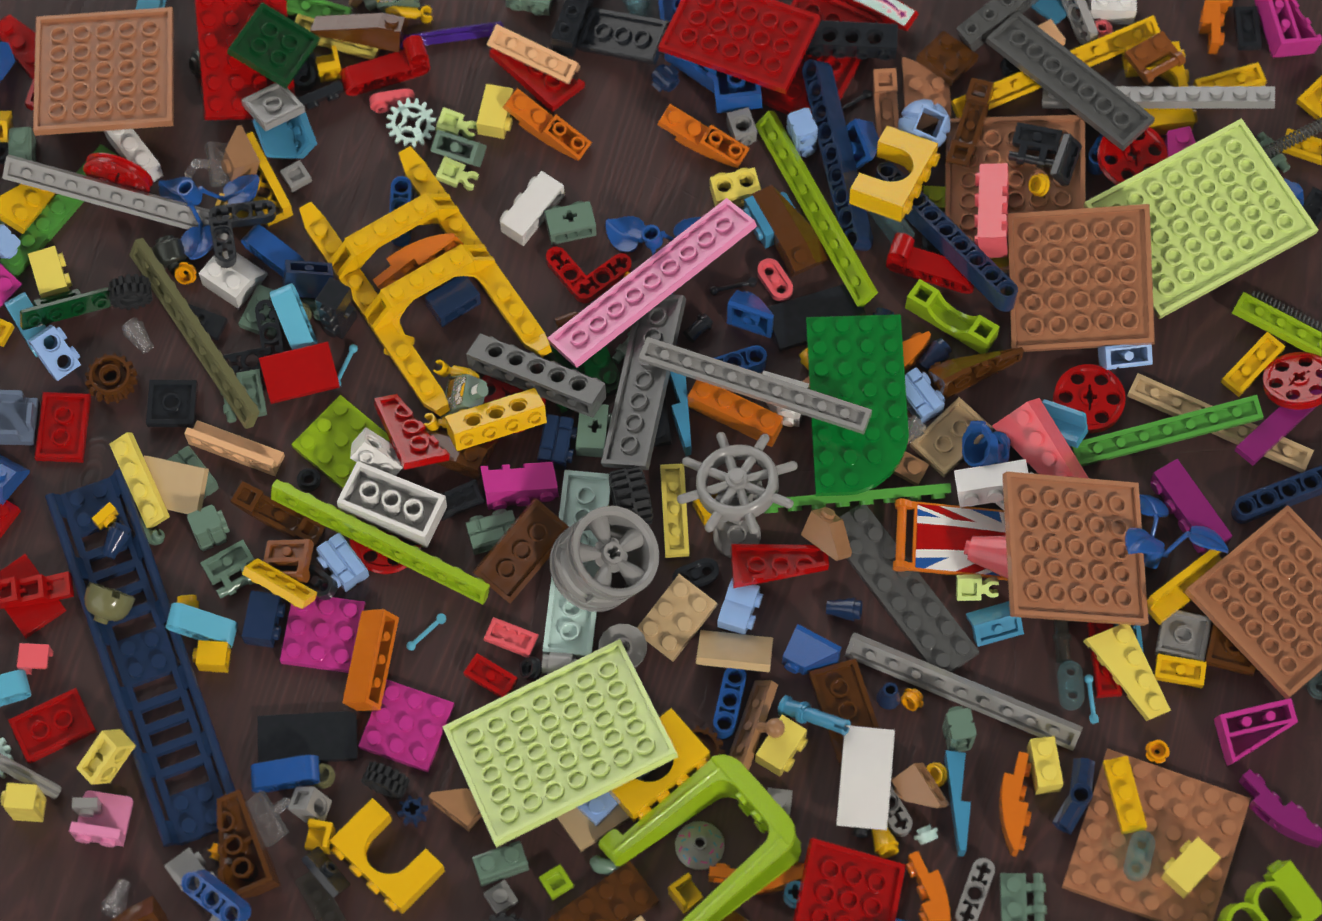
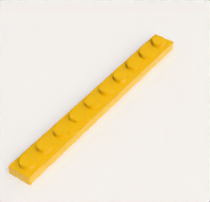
(1089, 53)

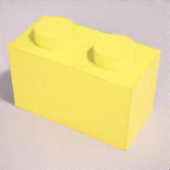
(492, 118)
(49, 271)
(778, 753)
(1045, 765)
(24, 802)
(1190, 866)

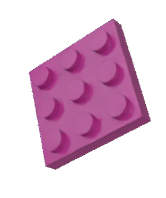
(322, 634)
(407, 726)

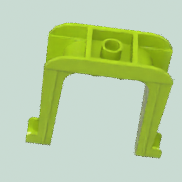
(717, 779)

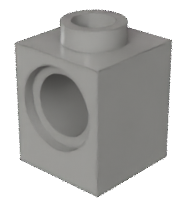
(743, 119)
(309, 803)

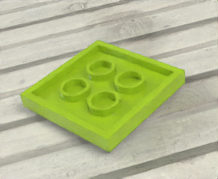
(330, 439)

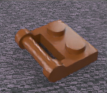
(1152, 51)
(291, 553)

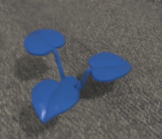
(629, 230)
(198, 240)
(1141, 541)

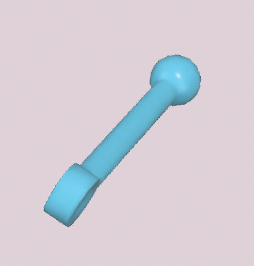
(352, 349)
(441, 619)
(1093, 717)

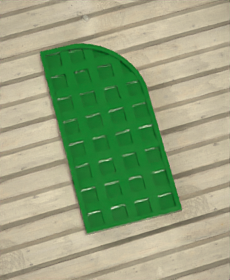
(864, 365)

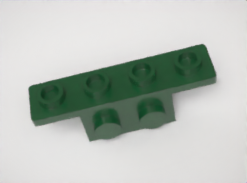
(63, 306)

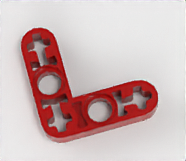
(581, 279)

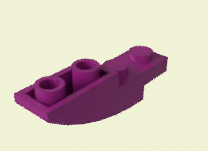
(1286, 820)

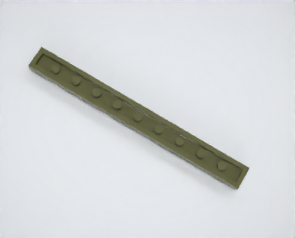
(195, 334)

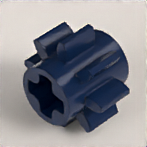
(665, 78)
(414, 819)

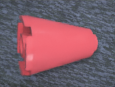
(988, 553)

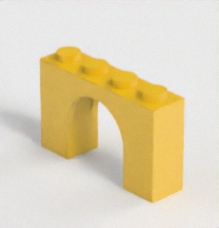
(1167, 118)
(896, 197)
(639, 796)
(398, 888)

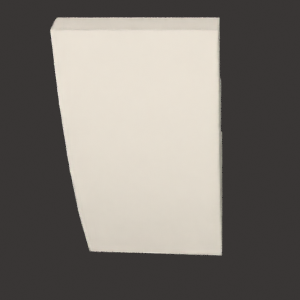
(865, 778)

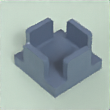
(17, 418)

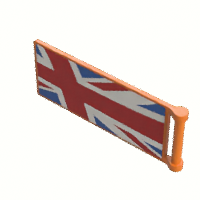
(941, 537)

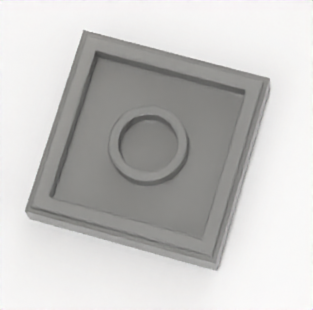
(273, 106)
(1184, 636)

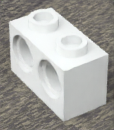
(375, 452)

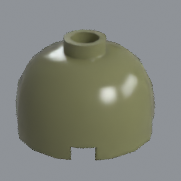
(107, 603)

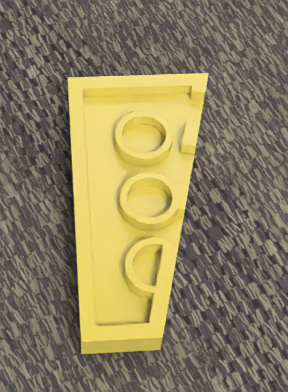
(1125, 660)

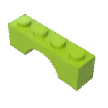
(931, 306)

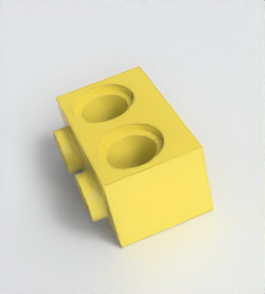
(732, 182)
(105, 756)

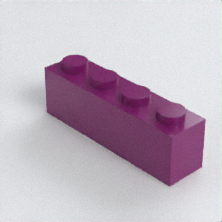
(1187, 501)

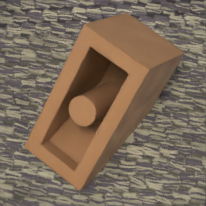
(239, 156)
(827, 533)
(919, 787)
(457, 805)

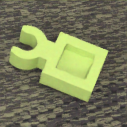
(453, 122)
(453, 172)
(971, 587)

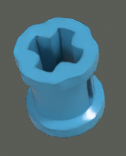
(788, 897)

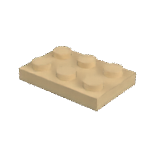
(676, 617)

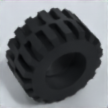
(631, 492)

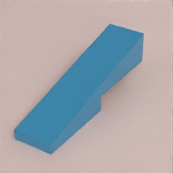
(680, 410)
(960, 810)

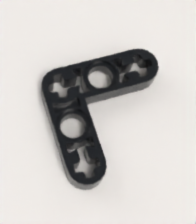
(226, 225)
(263, 351)

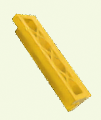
(271, 183)
(1171, 596)

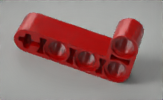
(387, 69)
(925, 265)

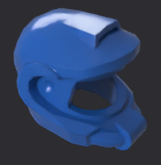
(992, 448)

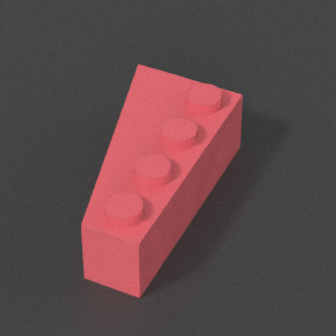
(992, 209)
(1040, 441)

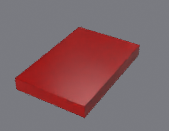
(299, 372)
(62, 427)
(31, 617)
(52, 725)

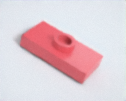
(511, 637)

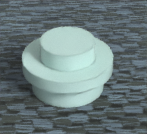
(926, 834)

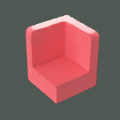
(33, 656)

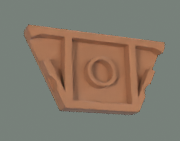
(923, 84)

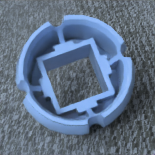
(912, 114)

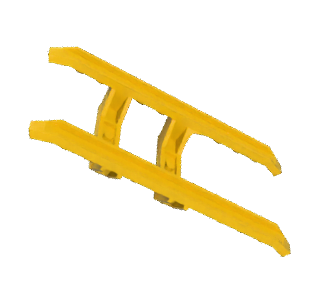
(385, 309)

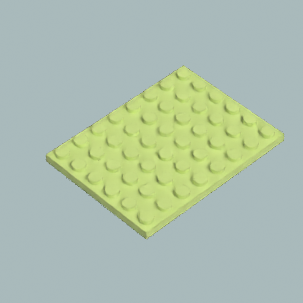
(1212, 214)
(559, 742)

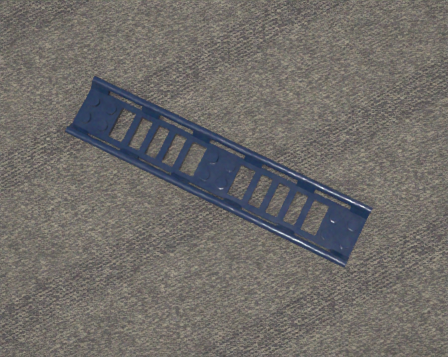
(145, 659)

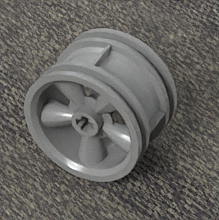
(622, 546)

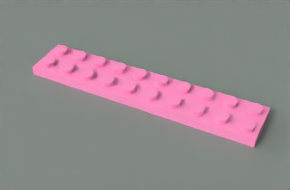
(651, 282)

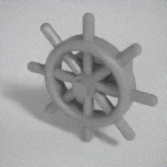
(741, 491)

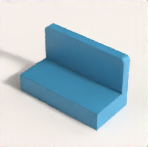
(1069, 422)
(994, 624)

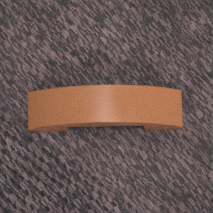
(885, 99)

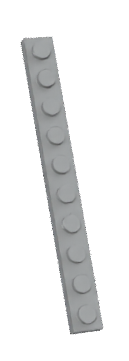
(1190, 97)
(104, 193)
(755, 385)
(963, 691)

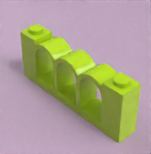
(1288, 886)

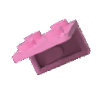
(109, 826)

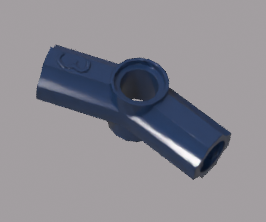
(1081, 782)

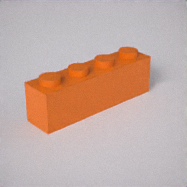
(734, 411)
(370, 660)

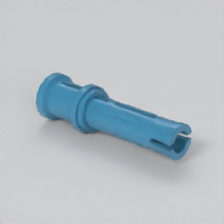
(805, 713)

